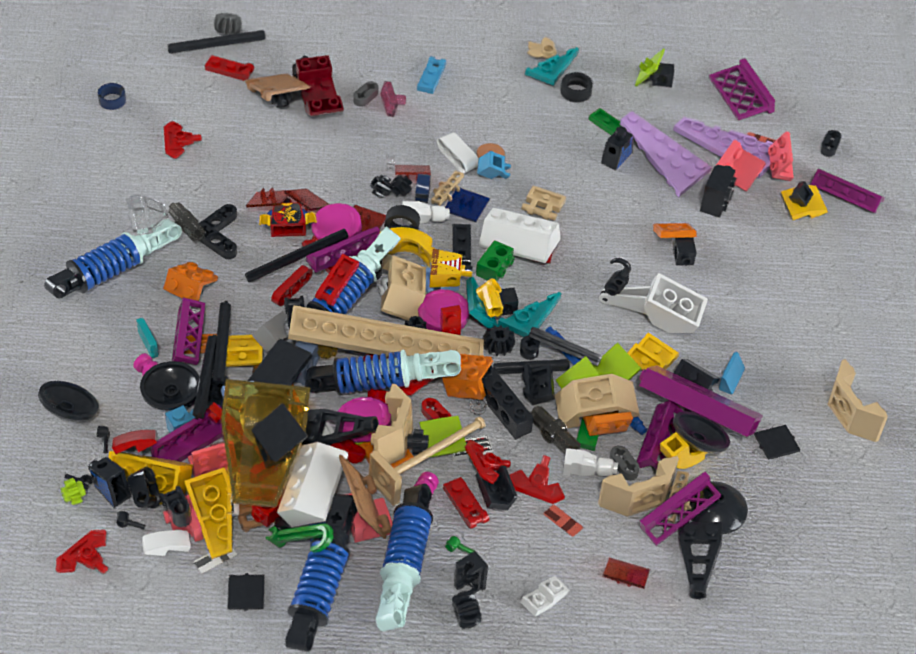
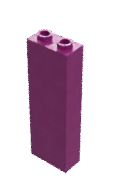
(700, 400)

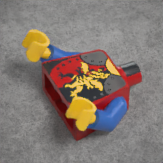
(287, 219)

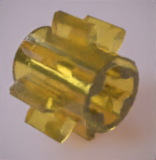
(326, 351)

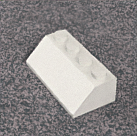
(528, 235)
(311, 485)

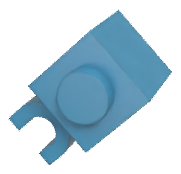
(492, 165)
(177, 418)

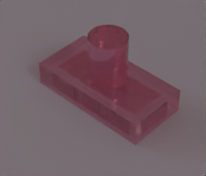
(390, 99)

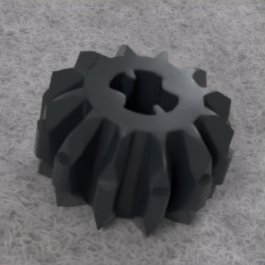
(499, 340)
(466, 609)

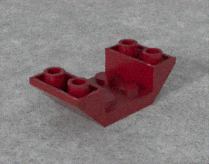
(322, 95)

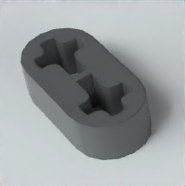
(368, 91)
(626, 462)

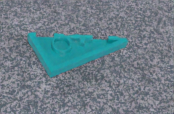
(552, 69)
(476, 305)
(530, 316)

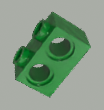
(495, 261)

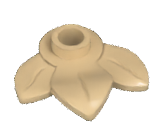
(545, 49)

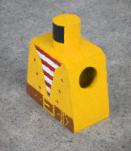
(447, 269)

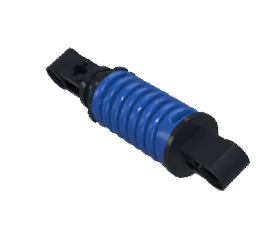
(321, 577)

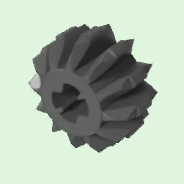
(227, 23)

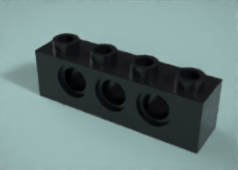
(506, 405)

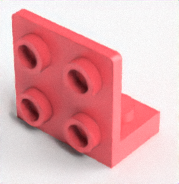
(781, 158)
(745, 164)
(207, 460)
(361, 529)

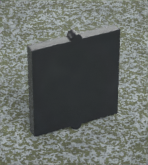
(777, 442)
(245, 592)

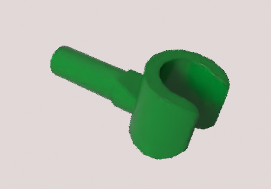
(454, 542)

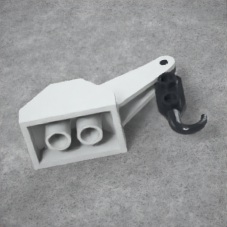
(665, 301)

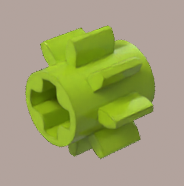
(73, 491)

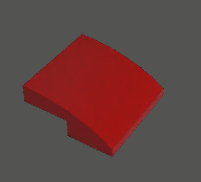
(140, 438)

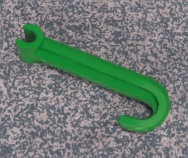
(281, 537)

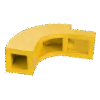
(414, 242)
(676, 446)

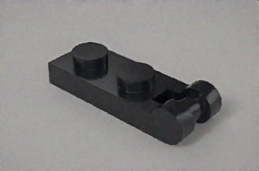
(462, 242)

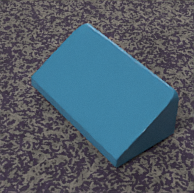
(732, 374)

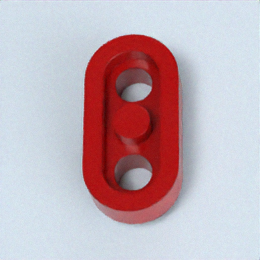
(355, 452)

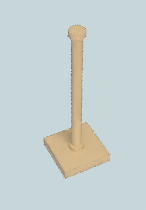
(388, 478)

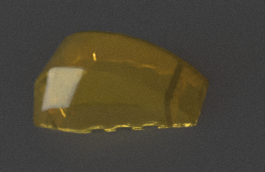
(242, 407)

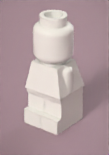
(435, 213)
(585, 464)

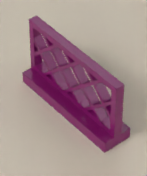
(754, 85)

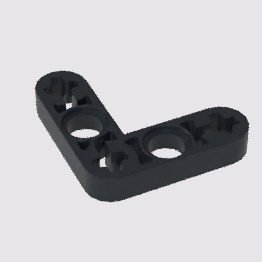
(226, 215)

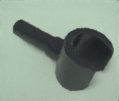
(103, 432)
(84, 478)
(123, 521)

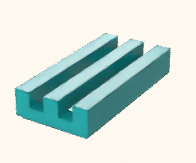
(147, 337)

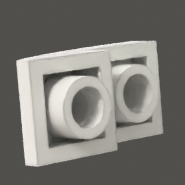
(160, 542)
(545, 596)

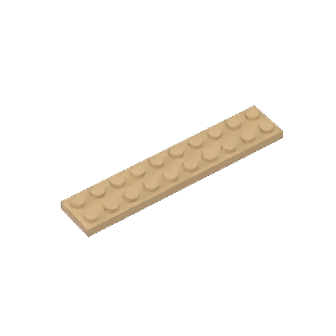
(374, 335)

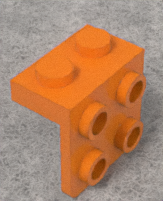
(188, 280)
(469, 380)
(608, 422)

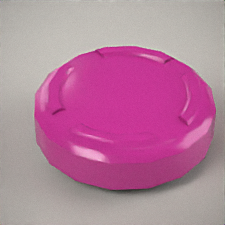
(334, 218)
(435, 300)
(366, 407)

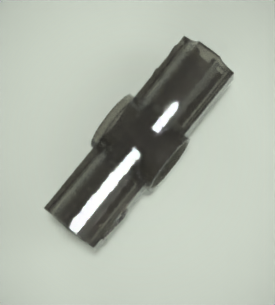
(186, 221)
(554, 430)

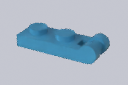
(431, 75)

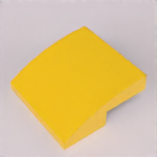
(814, 208)
(243, 351)
(652, 352)

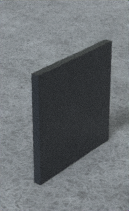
(279, 432)

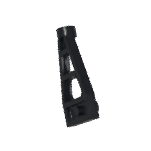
(316, 421)
(700, 533)

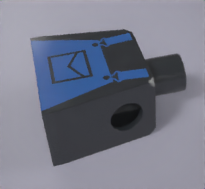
(617, 148)
(106, 473)

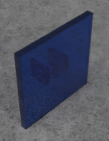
(467, 204)

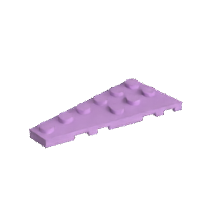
(719, 141)
(668, 157)

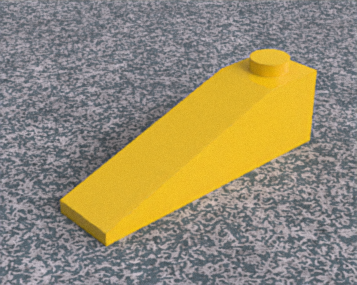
(167, 472)
(213, 507)

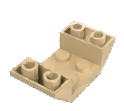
(405, 287)
(594, 397)
(856, 419)
(392, 440)
(640, 496)

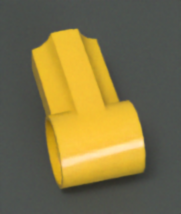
(490, 296)

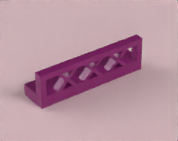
(847, 190)
(351, 247)
(181, 331)
(657, 433)
(189, 441)
(674, 503)

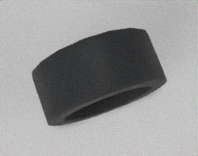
(576, 78)
(403, 212)

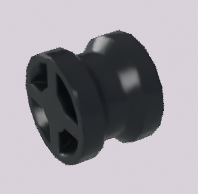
(529, 352)

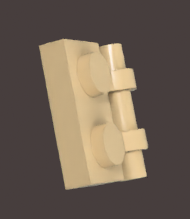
(546, 199)

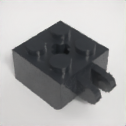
(718, 190)

